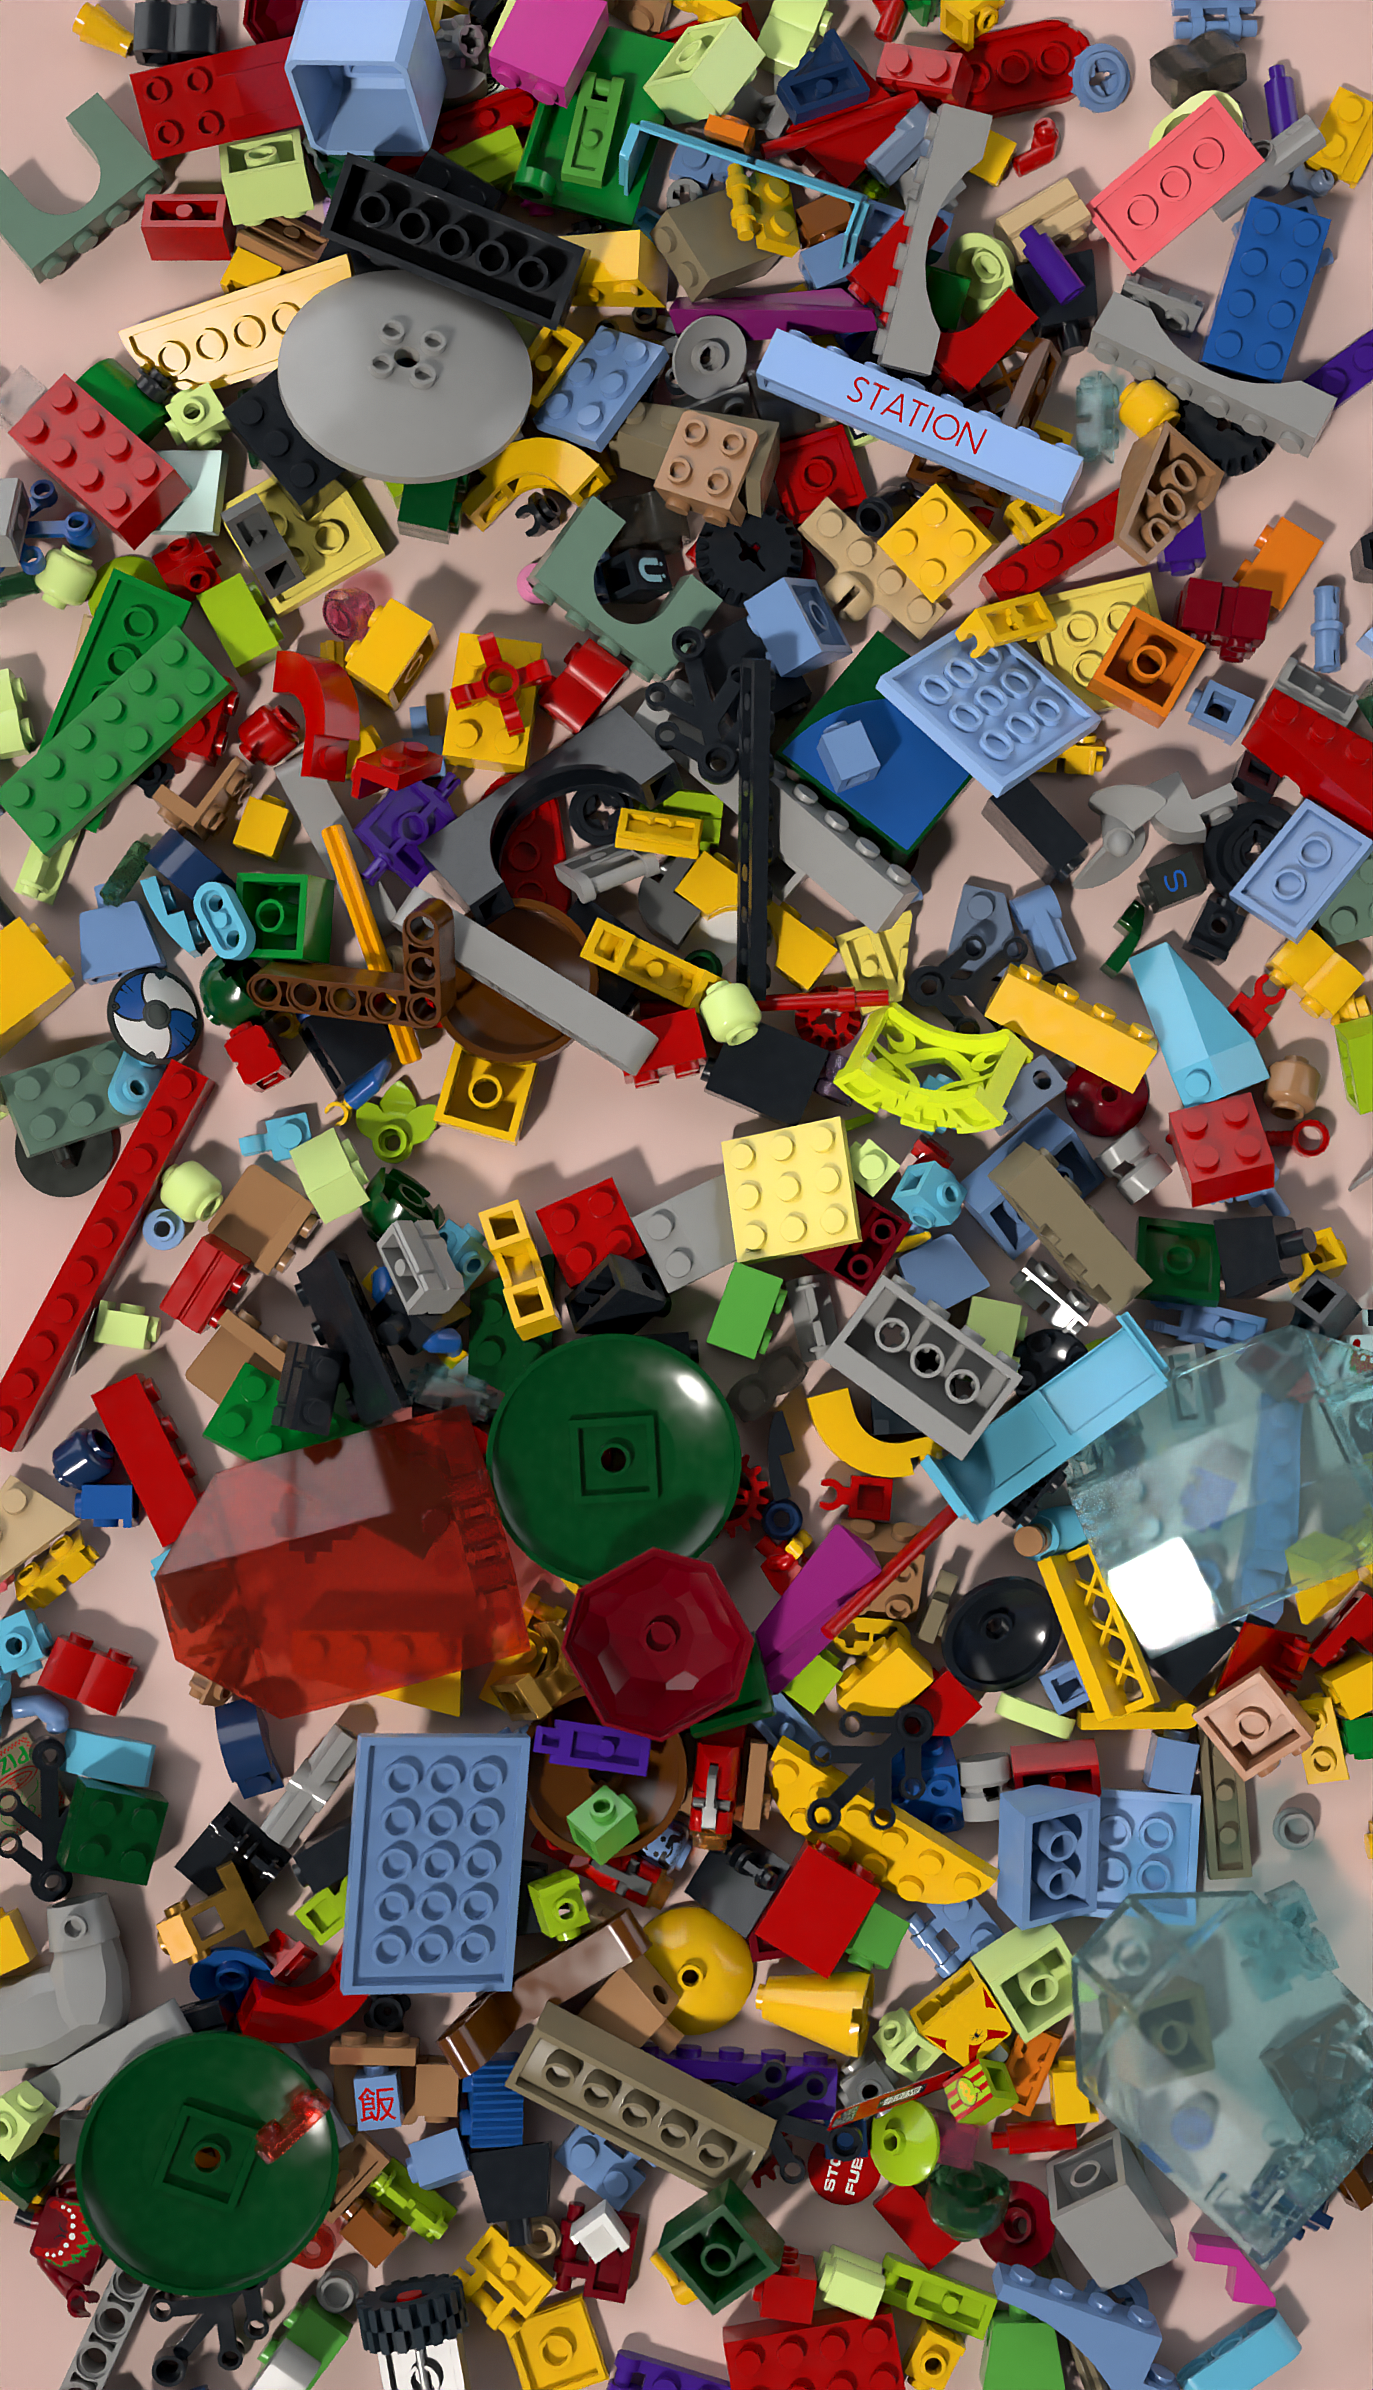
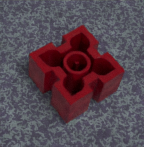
(1223, 617)

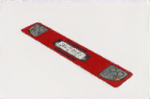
(891, 2099)

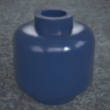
(83, 1458)

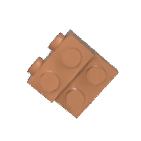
(1255, 1724)

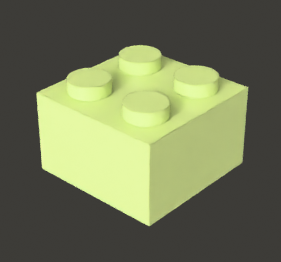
(705, 71)
(266, 178)
(1029, 1978)

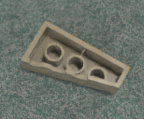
(648, 431)
(1069, 1227)

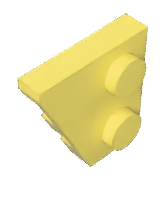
(877, 959)

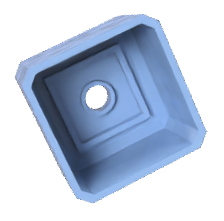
(366, 76)

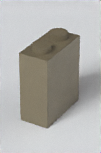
(706, 248)

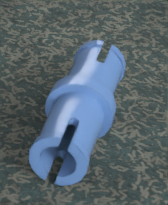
(1327, 629)

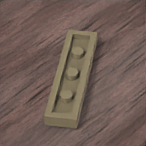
(1223, 1814)

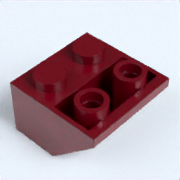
(863, 1262)

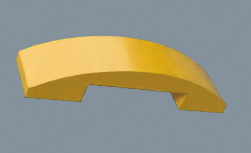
(647, 965)

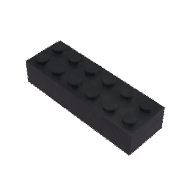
(454, 242)

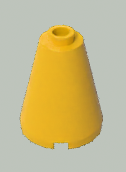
(821, 2008)

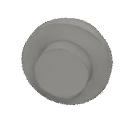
(1294, 1828)
(337, 2291)

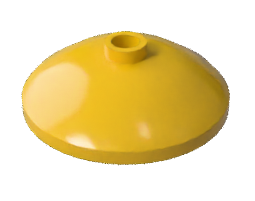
(700, 1942)

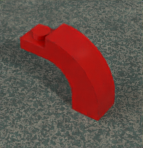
(328, 708)
(299, 2012)

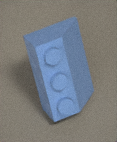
(991, 1207)
(1047, 1854)

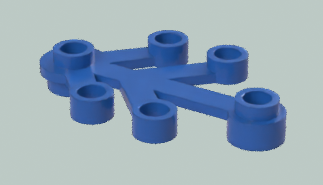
(77, 528)

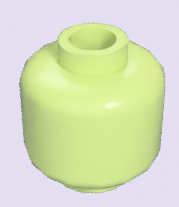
(66, 577)
(730, 1012)
(191, 1191)

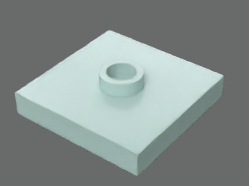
(206, 477)

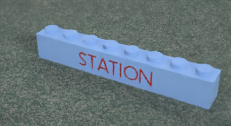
(920, 421)

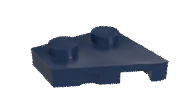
(822, 82)

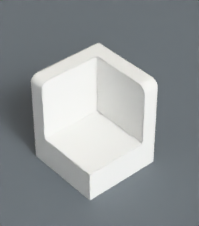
(600, 2232)

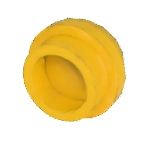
(1353, 1009)

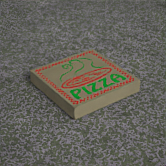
(22, 1776)

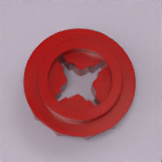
(845, 1026)

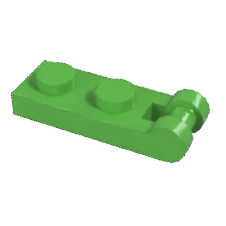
(592, 130)

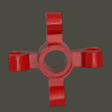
(473, 693)

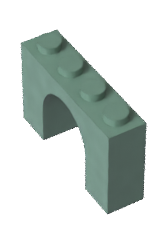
(126, 175)
(567, 579)

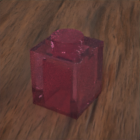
(956, 2140)

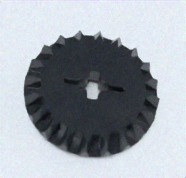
(1230, 450)
(738, 581)
(1232, 839)

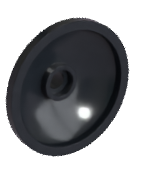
(1009, 1647)

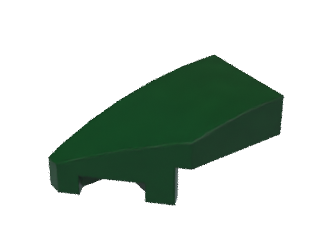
(1130, 926)

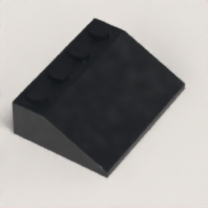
(346, 1326)

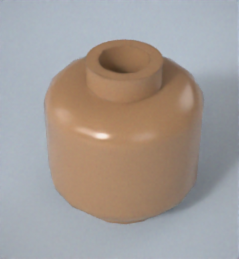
(1291, 1087)

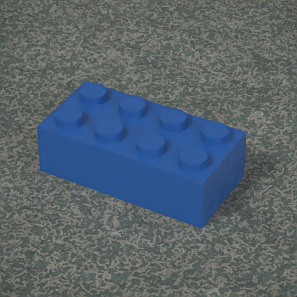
(1263, 292)

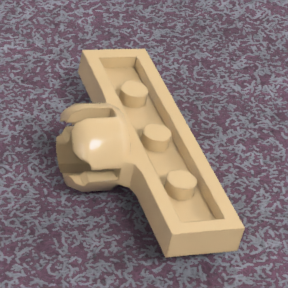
(866, 574)

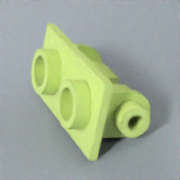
(43, 875)

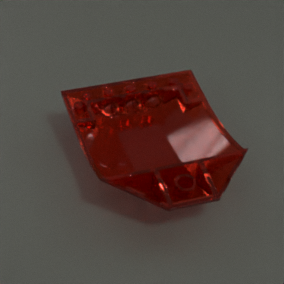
(345, 1569)

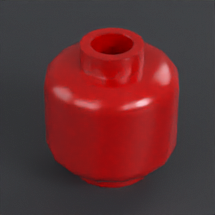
(268, 735)

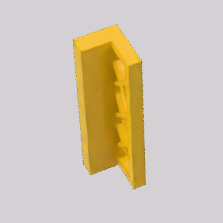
(1087, 1641)

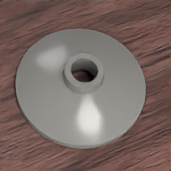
(723, 359)

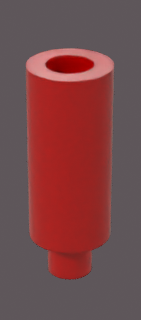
(1035, 2137)

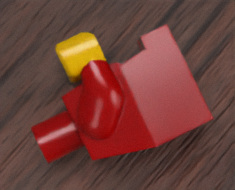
(785, 1560)

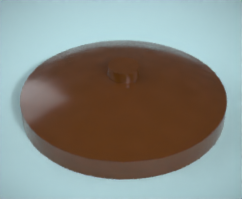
(497, 1027)
(560, 1789)

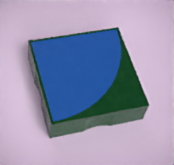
(915, 773)

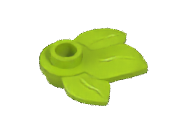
(396, 1117)

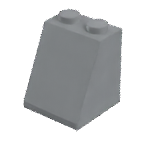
(1109, 2211)

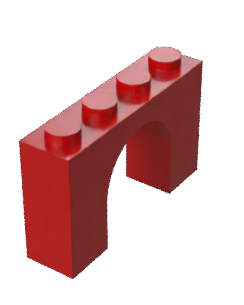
(961, 355)

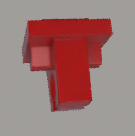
(929, 1150)
(287, 1956)

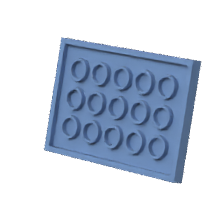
(434, 1863)

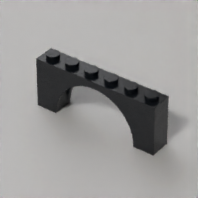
(604, 756)

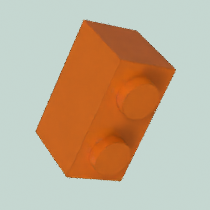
(1280, 563)

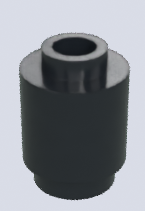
(882, 510)

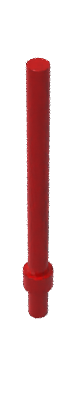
(845, 999)
(889, 1573)

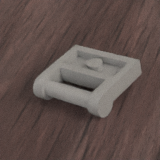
(604, 869)

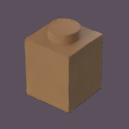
(436, 2089)

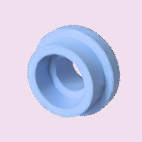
(176, 1233)

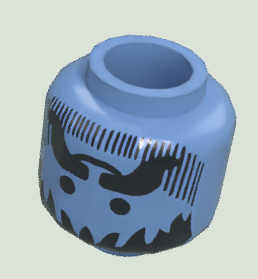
(670, 1848)

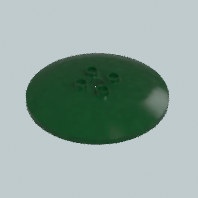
(601, 1396)
(192, 2224)

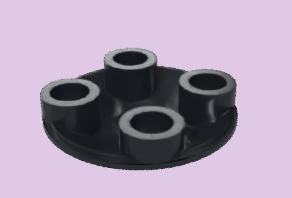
(1045, 1356)

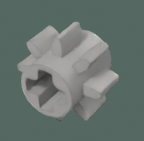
(459, 41)

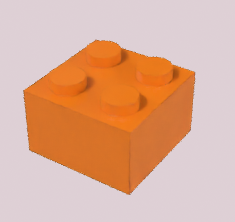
(1145, 667)

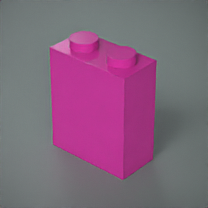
(548, 46)

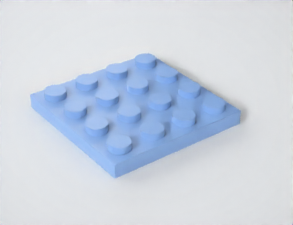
(989, 712)

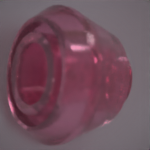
(348, 612)

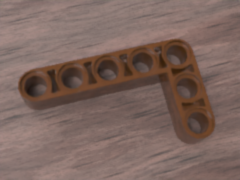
(372, 985)
(554, 1978)

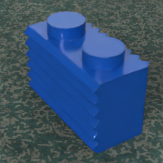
(492, 2110)

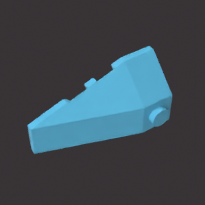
(1198, 1036)

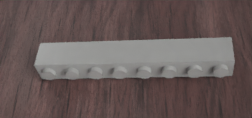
(804, 830)

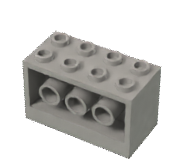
(916, 1396)

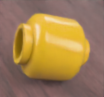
(1147, 407)

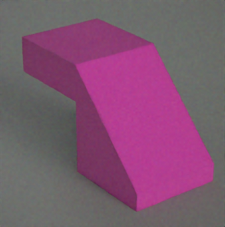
(1242, 2279)

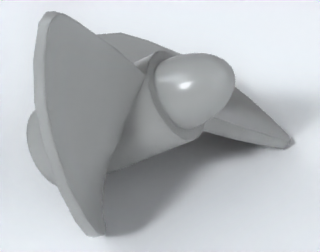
(1122, 814)

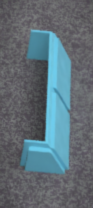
(639, 135)
(1052, 1424)

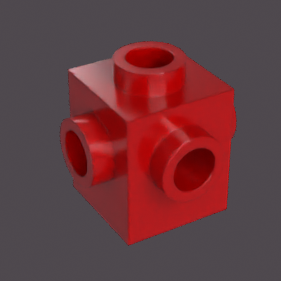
(188, 567)

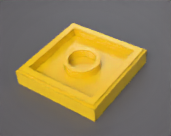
(558, 2348)

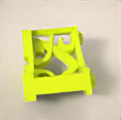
(972, 1105)

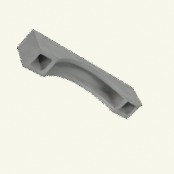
(911, 331)
(1283, 412)

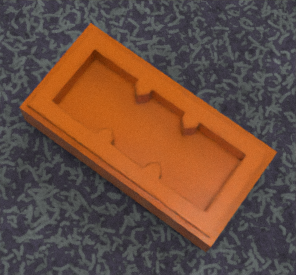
(1029, 2067)

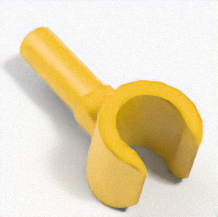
(680, 2290)

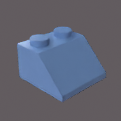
(796, 627)

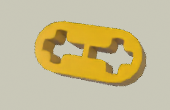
(869, 1625)

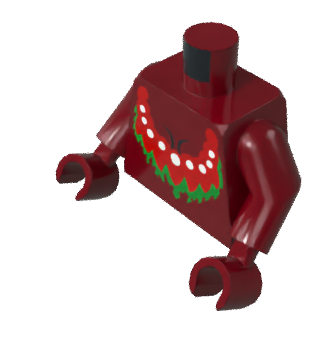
(64, 2246)

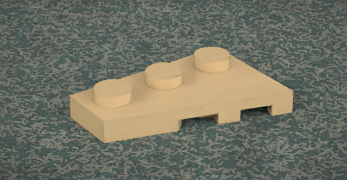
(27, 1524)

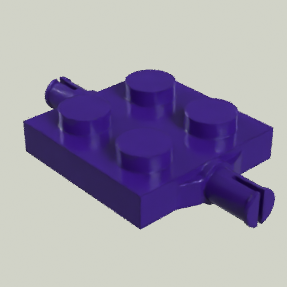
(400, 824)

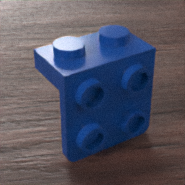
(941, 1802)

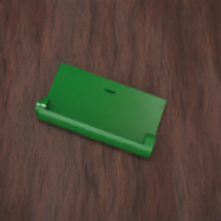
(540, 166)

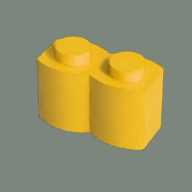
(1314, 974)

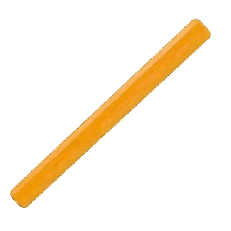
(366, 928)

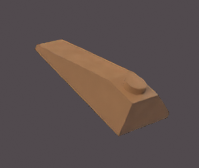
(1161, 491)

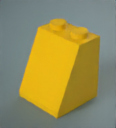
(29, 982)

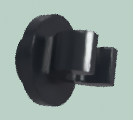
(545, 513)

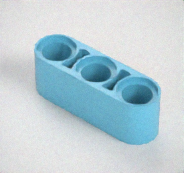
(1243, 2356)

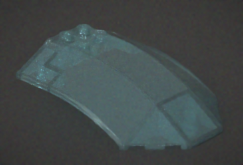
(1233, 1485)
(1225, 2057)

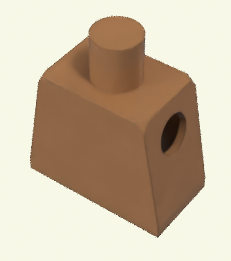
(635, 2006)

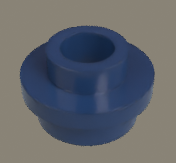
(791, 1528)

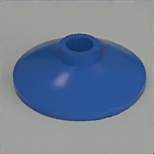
(228, 1970)

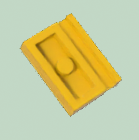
(1348, 138)

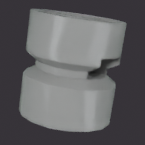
(1147, 1170)
(981, 1772)

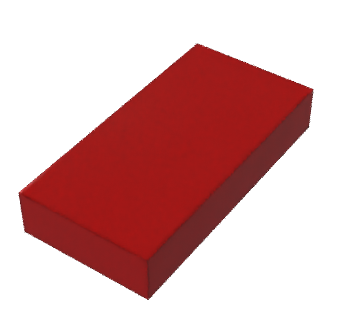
(907, 2215)

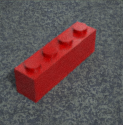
(1054, 554)
(150, 1453)

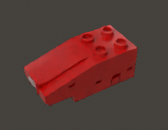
(216, 99)

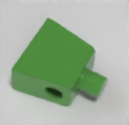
(1020, 2353)

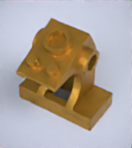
(532, 1697)
(179, 1935)

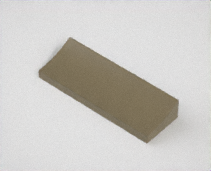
(639, 2102)

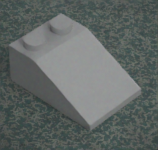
(689, 1234)

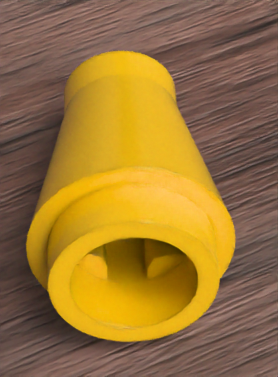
(102, 30)

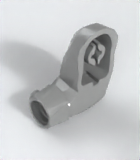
(76, 1998)

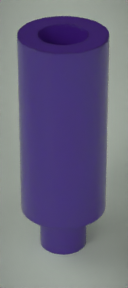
(1280, 100)
(1051, 265)

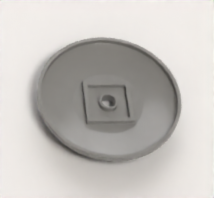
(394, 420)

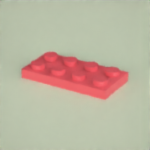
(1174, 184)

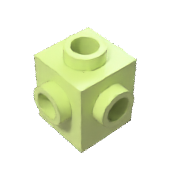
(197, 418)

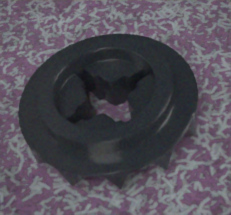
(591, 830)

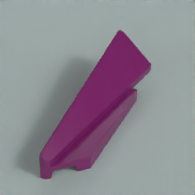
(760, 315)
(830, 1578)

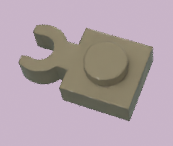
(934, 1613)

